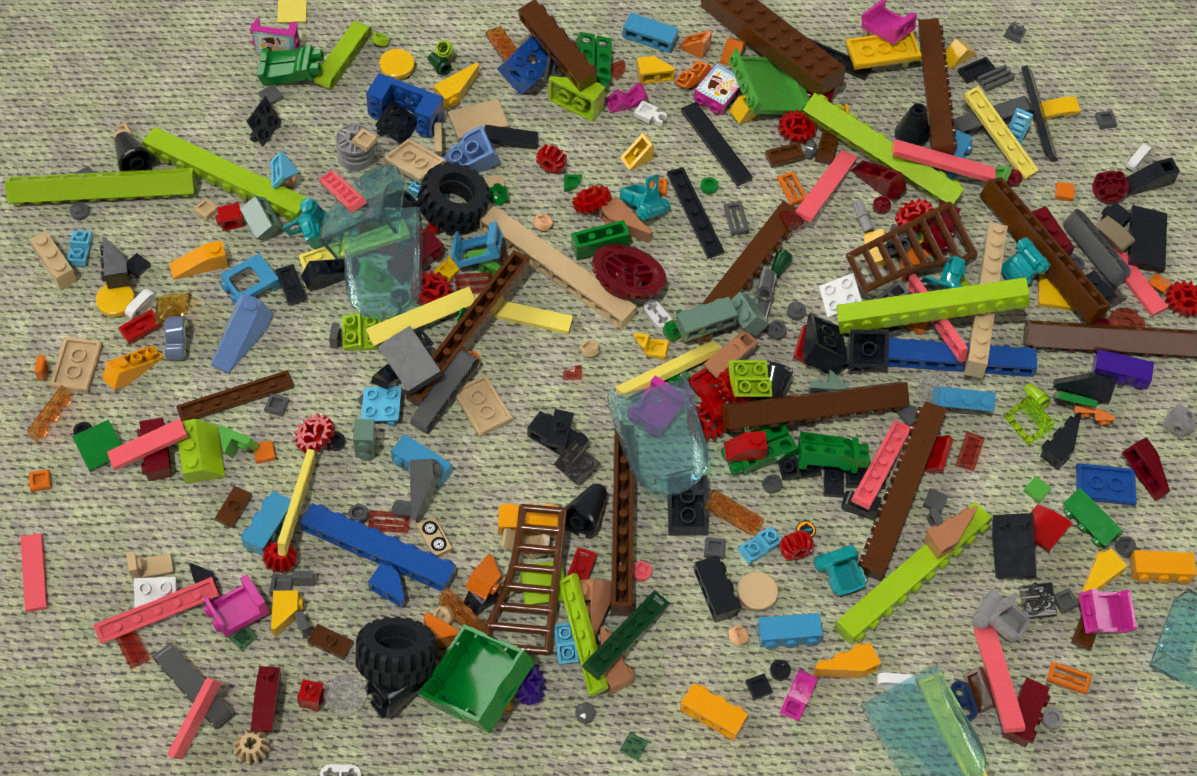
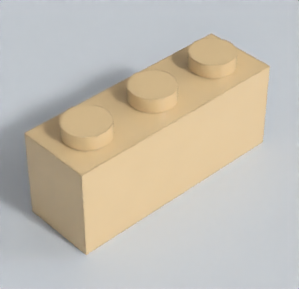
(53, 260)

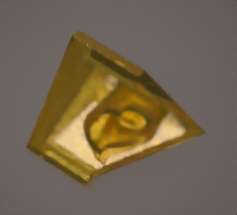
(172, 305)

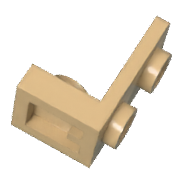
(508, 542)
(149, 566)

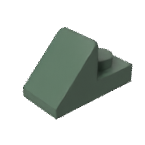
(833, 383)

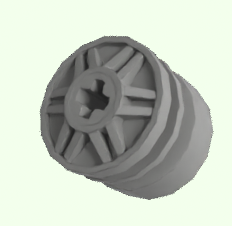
(350, 155)

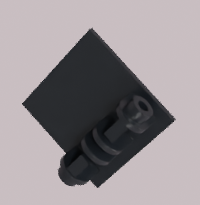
(263, 122)
(396, 122)

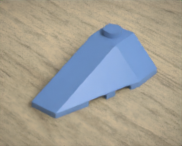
(474, 150)
(243, 329)

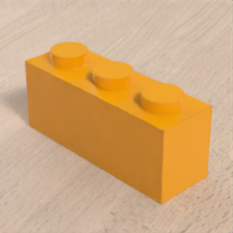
(509, 513)
(1162, 566)
(714, 711)

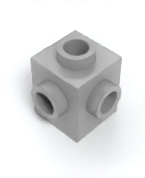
(1180, 421)

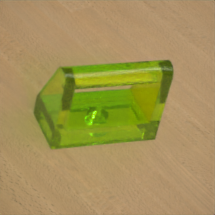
(1036, 414)

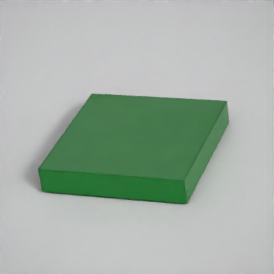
(1076, 399)
(95, 444)

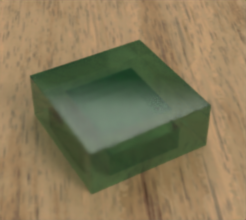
(243, 638)
(634, 746)

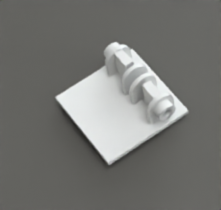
(839, 292)
(152, 588)

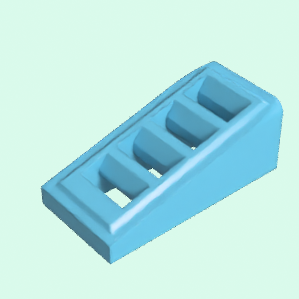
(1019, 126)

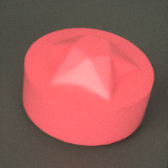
(641, 571)

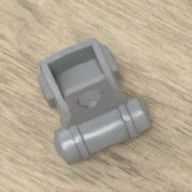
(1002, 616)

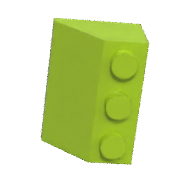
(201, 452)

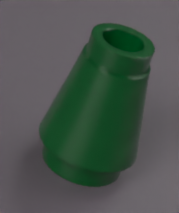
(440, 64)
(781, 262)

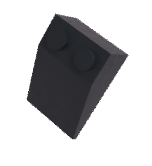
(823, 345)
(687, 510)
(1015, 546)

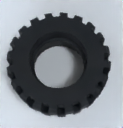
(458, 180)
(395, 652)

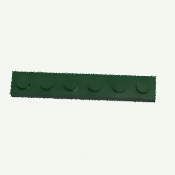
(625, 635)

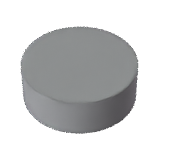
(1052, 719)

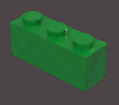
(588, 241)
(1092, 519)

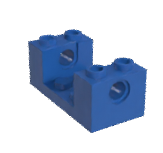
(520, 70)
(423, 104)

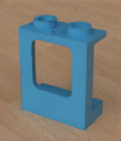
(492, 240)
(262, 270)

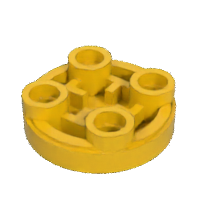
(397, 64)
(114, 301)

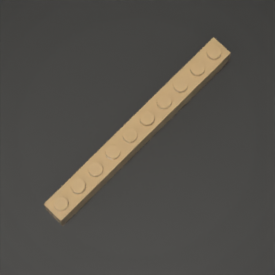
(560, 268)
(983, 323)

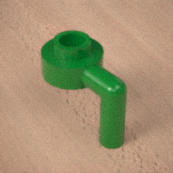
(669, 327)

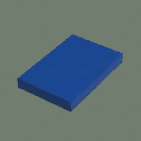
(1107, 483)

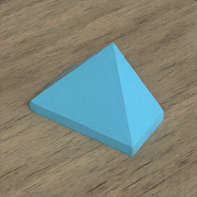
(281, 169)

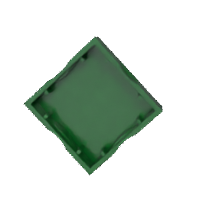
(477, 678)

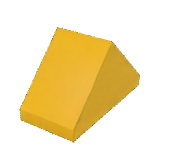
(958, 53)
(638, 153)

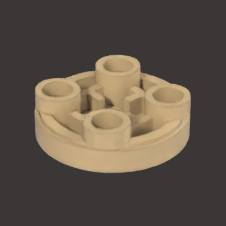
(757, 592)

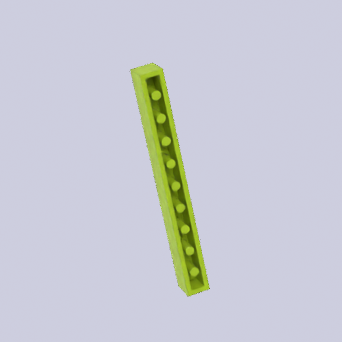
(879, 149)
(222, 173)
(100, 185)
(934, 305)
(902, 582)

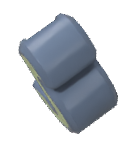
(175, 337)

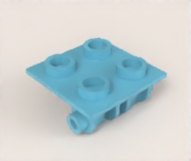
(382, 404)

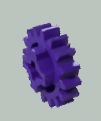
(531, 688)

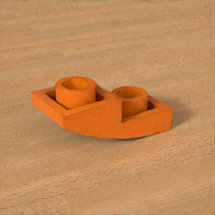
(693, 76)
(1099, 415)

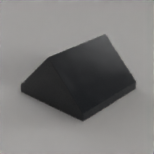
(868, 348)

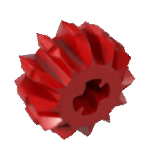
(551, 158)
(796, 545)
(277, 562)

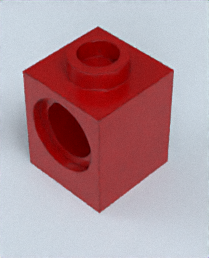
(229, 217)
(311, 695)

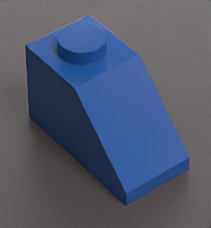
(387, 584)

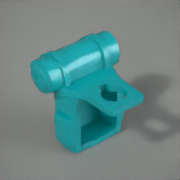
(645, 199)
(309, 222)
(1025, 263)
(951, 275)
(842, 570)

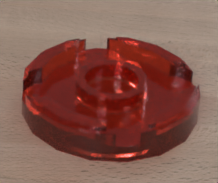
(1129, 316)

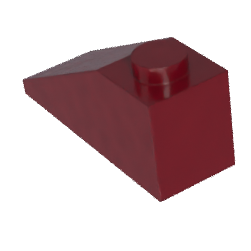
(882, 179)
(1148, 467)
(266, 699)

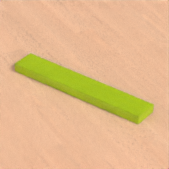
(581, 630)

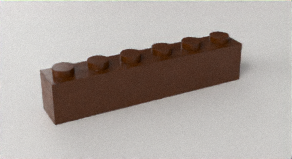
(557, 45)

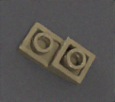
(1115, 233)

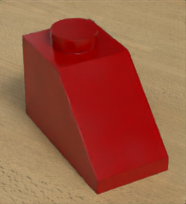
(746, 447)

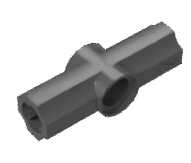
(765, 288)

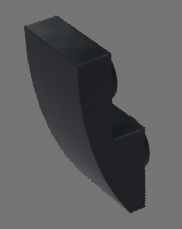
(790, 471)

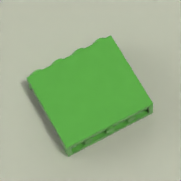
(767, 86)

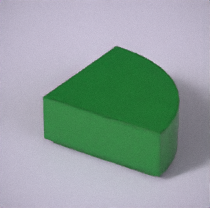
(571, 181)

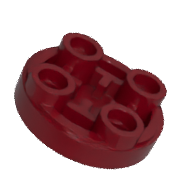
(1110, 187)

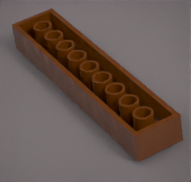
(779, 43)

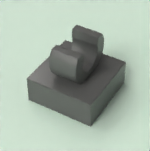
(1015, 32)

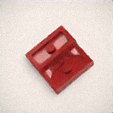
(1049, 527)

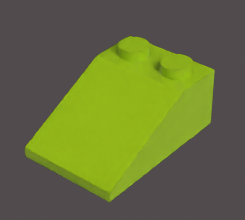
(585, 103)

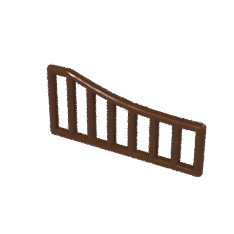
(909, 268)
(514, 566)

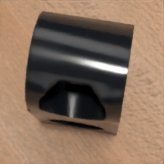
(853, 508)

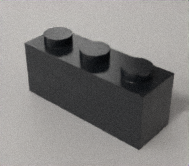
(540, 427)
(716, 588)

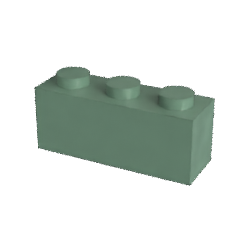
(706, 319)

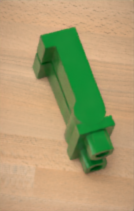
(597, 55)
(289, 65)
(779, 446)
(832, 452)

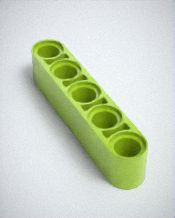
(342, 54)

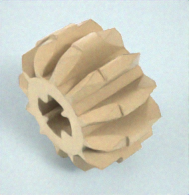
(259, 750)

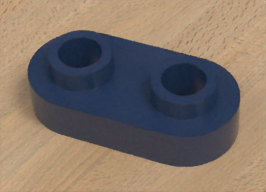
(967, 700)

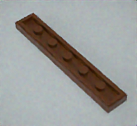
(235, 396)

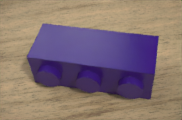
(1126, 369)

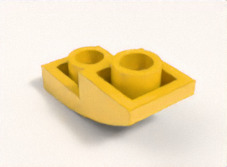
(1061, 106)

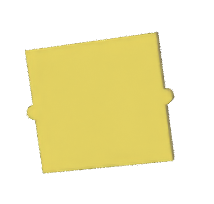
(292, 11)

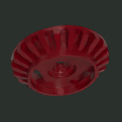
(611, 266)

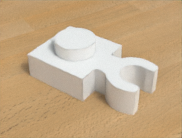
(648, 112)

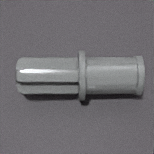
(863, 216)

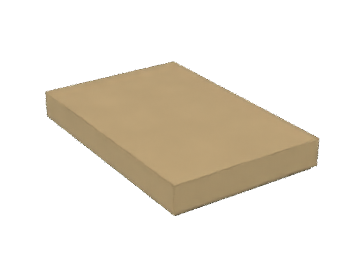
(475, 115)
(413, 160)
(76, 364)
(483, 406)

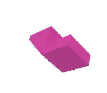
(622, 101)
(799, 695)

